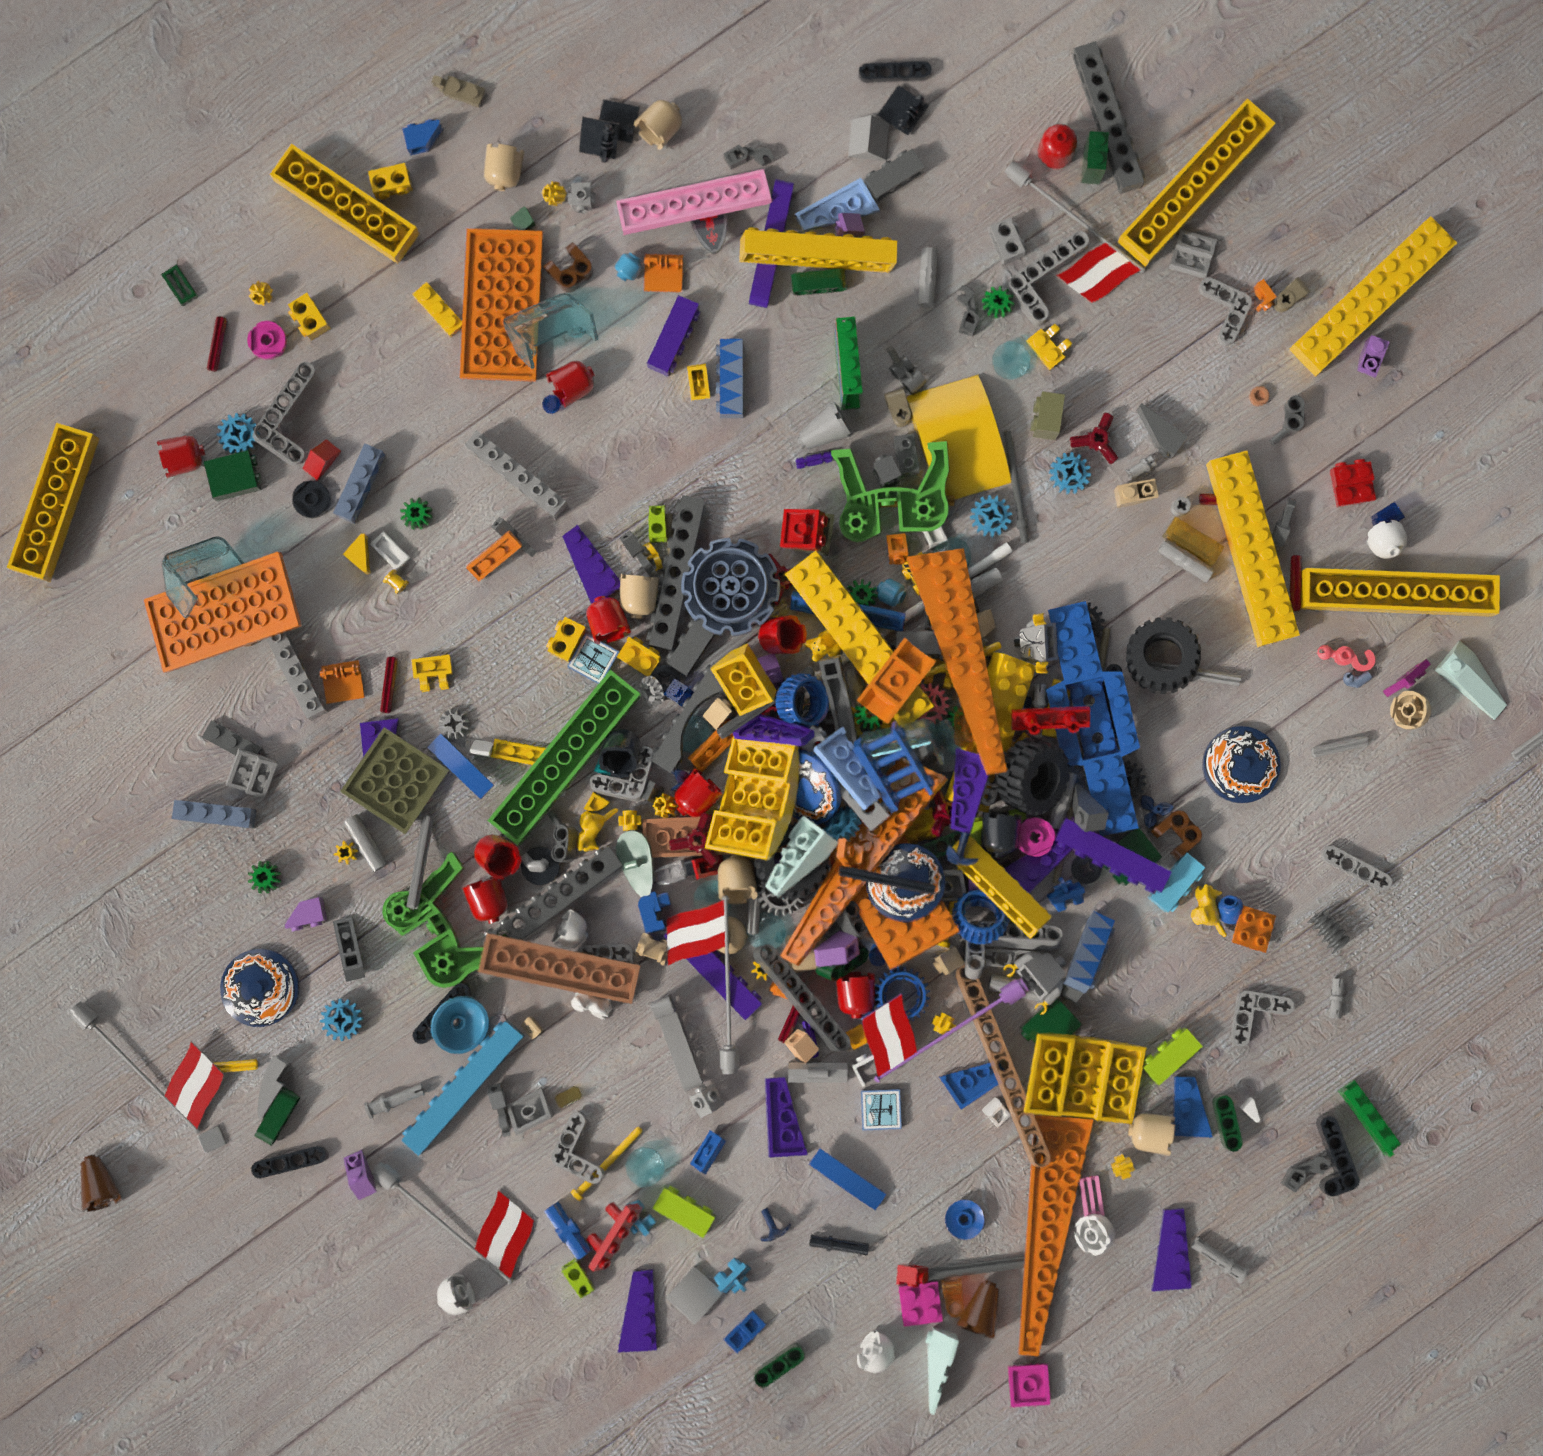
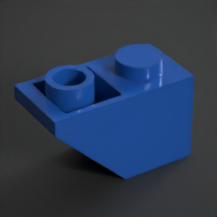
(422, 136)

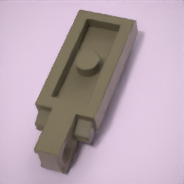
(459, 90)

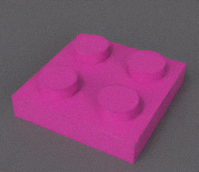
(920, 1304)
(1029, 1385)

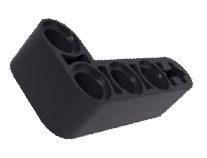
(1334, 1154)

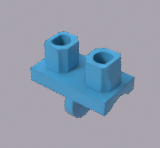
(645, 1224)
(736, 1279)

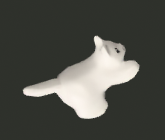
(598, 1006)

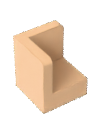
(801, 1046)

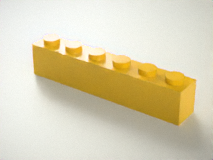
(1003, 890)

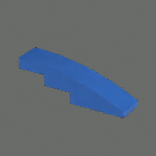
(460, 766)
(847, 1179)

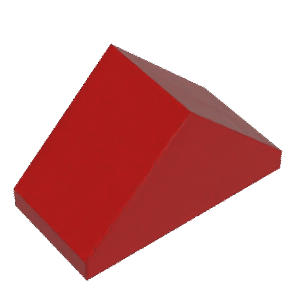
(320, 459)
(704, 869)

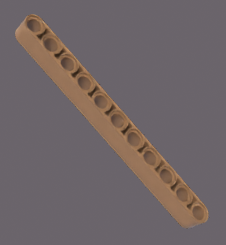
(1009, 1072)

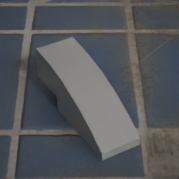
(271, 1084)

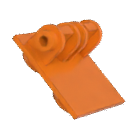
(663, 273)
(342, 682)
(1254, 929)

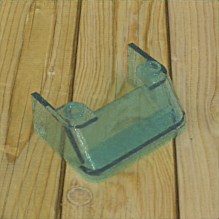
(547, 321)
(194, 564)
(918, 734)

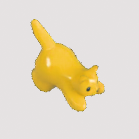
(823, 645)
(591, 825)
(1207, 911)

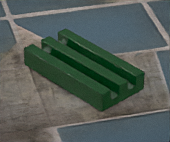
(188, 298)

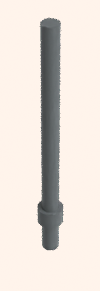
(1022, 523)

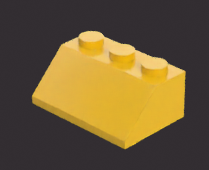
(744, 680)

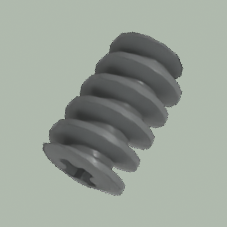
(1329, 930)

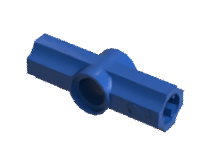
(567, 1230)

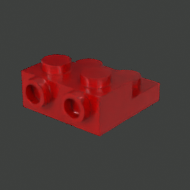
(1353, 483)
(803, 529)

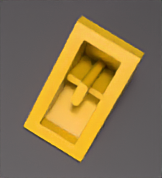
(698, 382)
(359, 553)

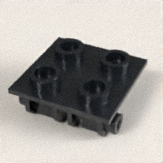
(903, 110)
(622, 114)
(599, 138)

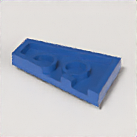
(970, 1084)
(1189, 1109)

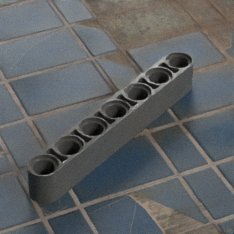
(810, 1000)

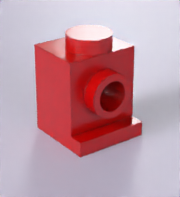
(912, 1275)

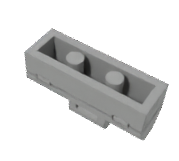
(817, 1072)

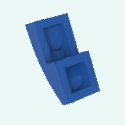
(744, 1332)

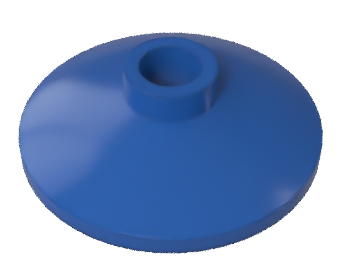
(967, 1229)

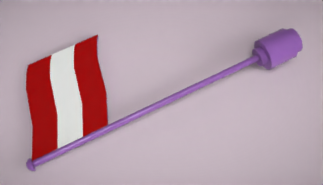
(893, 1038)

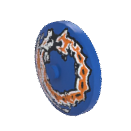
(817, 791)

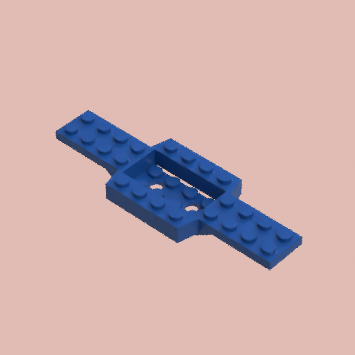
(1084, 677)

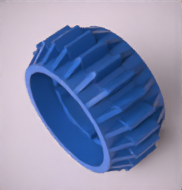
(818, 700)
(976, 934)
(914, 1011)

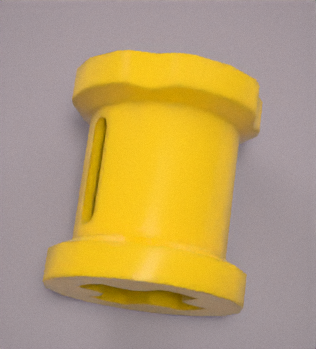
(395, 581)

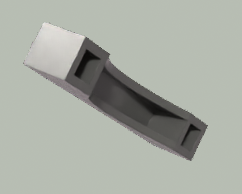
(838, 695)
(670, 752)

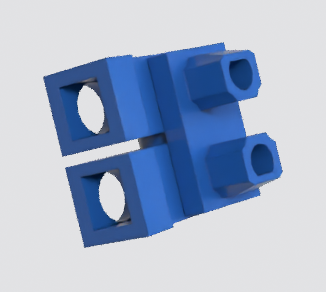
(650, 907)

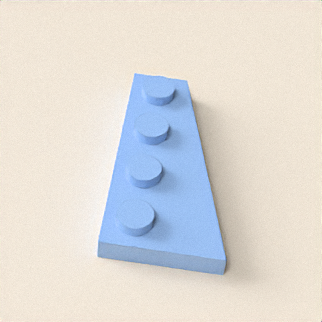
(849, 199)
(842, 761)

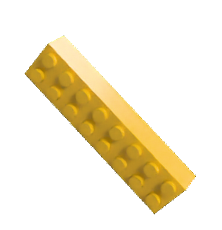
(344, 203)
(818, 250)
(53, 502)
(1009, 687)

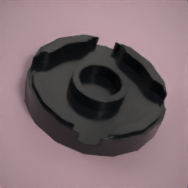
(311, 499)
(546, 876)

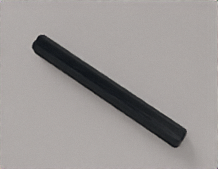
(887, 880)

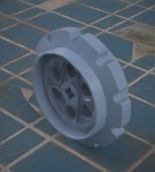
(758, 570)

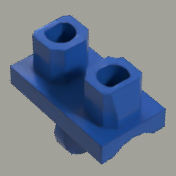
(1066, 891)

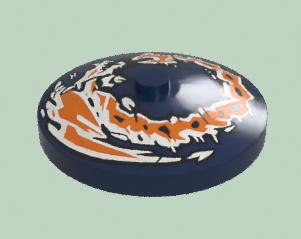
(1241, 764)
(911, 863)
(259, 987)

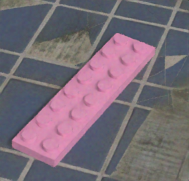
(693, 202)

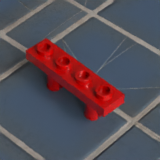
(1050, 718)
(611, 1245)

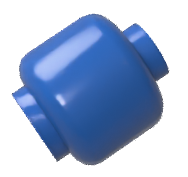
(1230, 909)

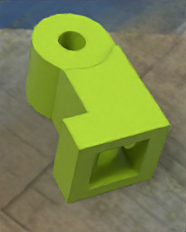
(657, 524)
(577, 1278)

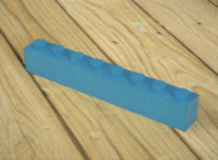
(462, 1088)

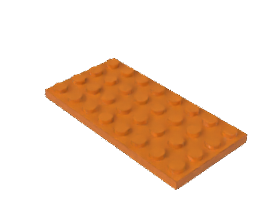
(498, 281)
(230, 613)
(902, 940)

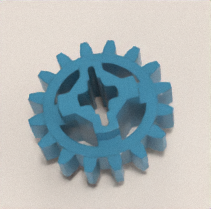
(230, 437)
(1063, 471)
(997, 517)
(843, 824)
(341, 1027)

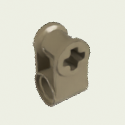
(1291, 294)
(897, 404)

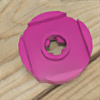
(259, 333)
(1044, 842)

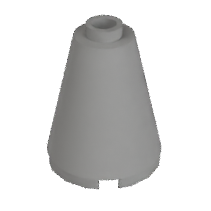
(825, 428)

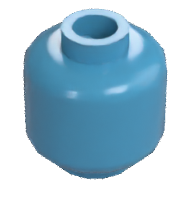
(628, 266)
(891, 592)

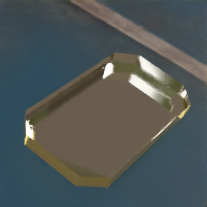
(568, 1096)

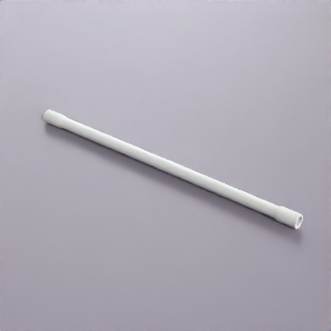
(995, 556)

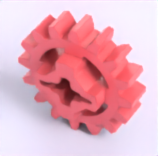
(939, 709)

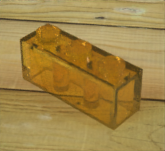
(1193, 541)

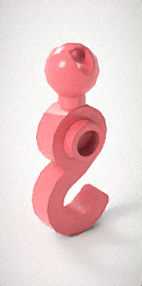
(1345, 656)

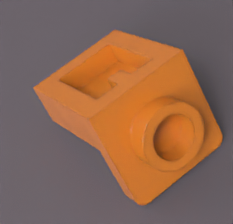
(1264, 293)
(897, 548)
(849, 854)

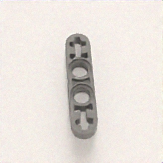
(1357, 865)
(1012, 956)

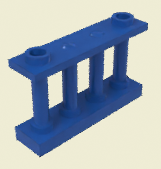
(883, 782)

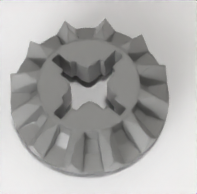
(652, 690)
(461, 728)

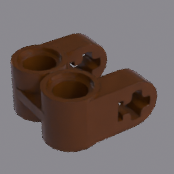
(572, 272)
(1181, 831)

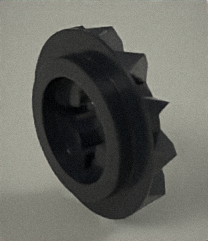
(665, 670)
(1077, 871)

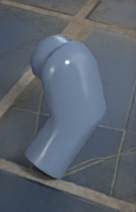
(1356, 681)

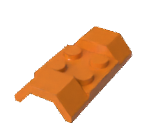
(896, 681)

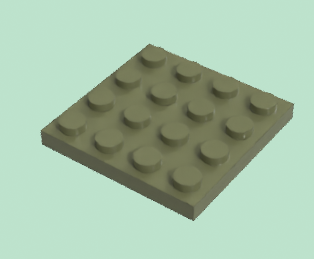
(394, 780)

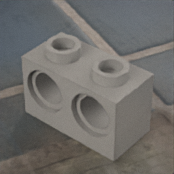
(1001, 241)

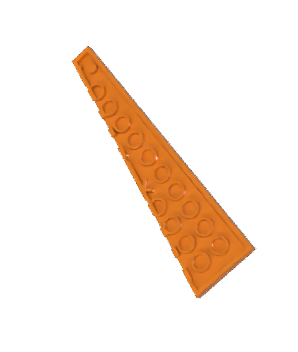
(951, 609)
(837, 890)
(1048, 1219)

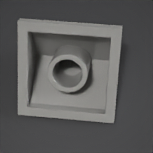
(868, 138)
(955, 885)
(529, 1111)

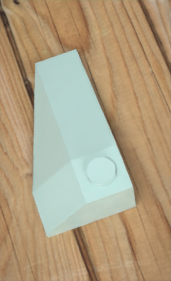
(1468, 676)
(804, 852)
(940, 1353)

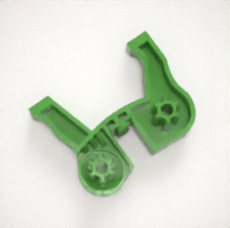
(917, 509)
(441, 958)

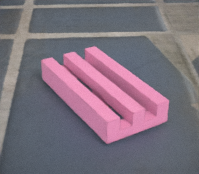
(1091, 1196)

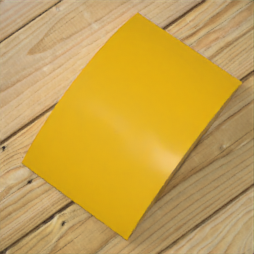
(964, 418)
(755, 799)
(1085, 1078)

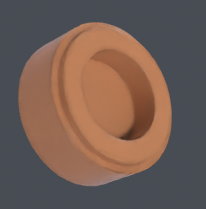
(1259, 396)

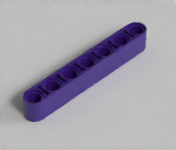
(776, 219)

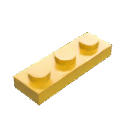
(438, 309)

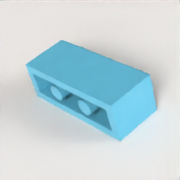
(1183, 874)

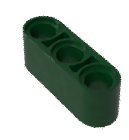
(819, 282)
(948, 840)
(836, 972)
(1221, 1115)
(277, 1116)
(774, 1374)

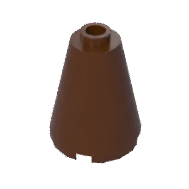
(96, 1185)
(981, 1311)

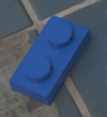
(708, 1152)

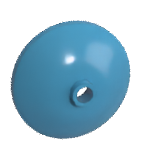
(464, 1034)

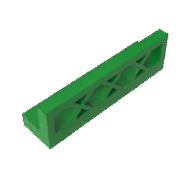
(1369, 1118)

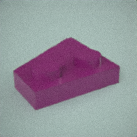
(1407, 679)

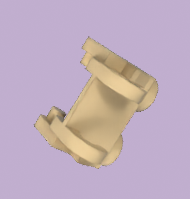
(652, 948)

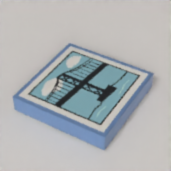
(593, 659)
(881, 1109)

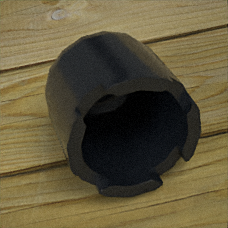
(620, 753)
(1000, 832)

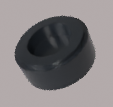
(689, 866)

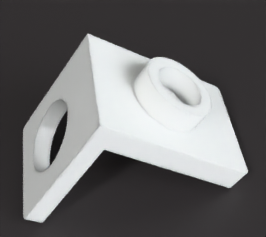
(860, 1061)

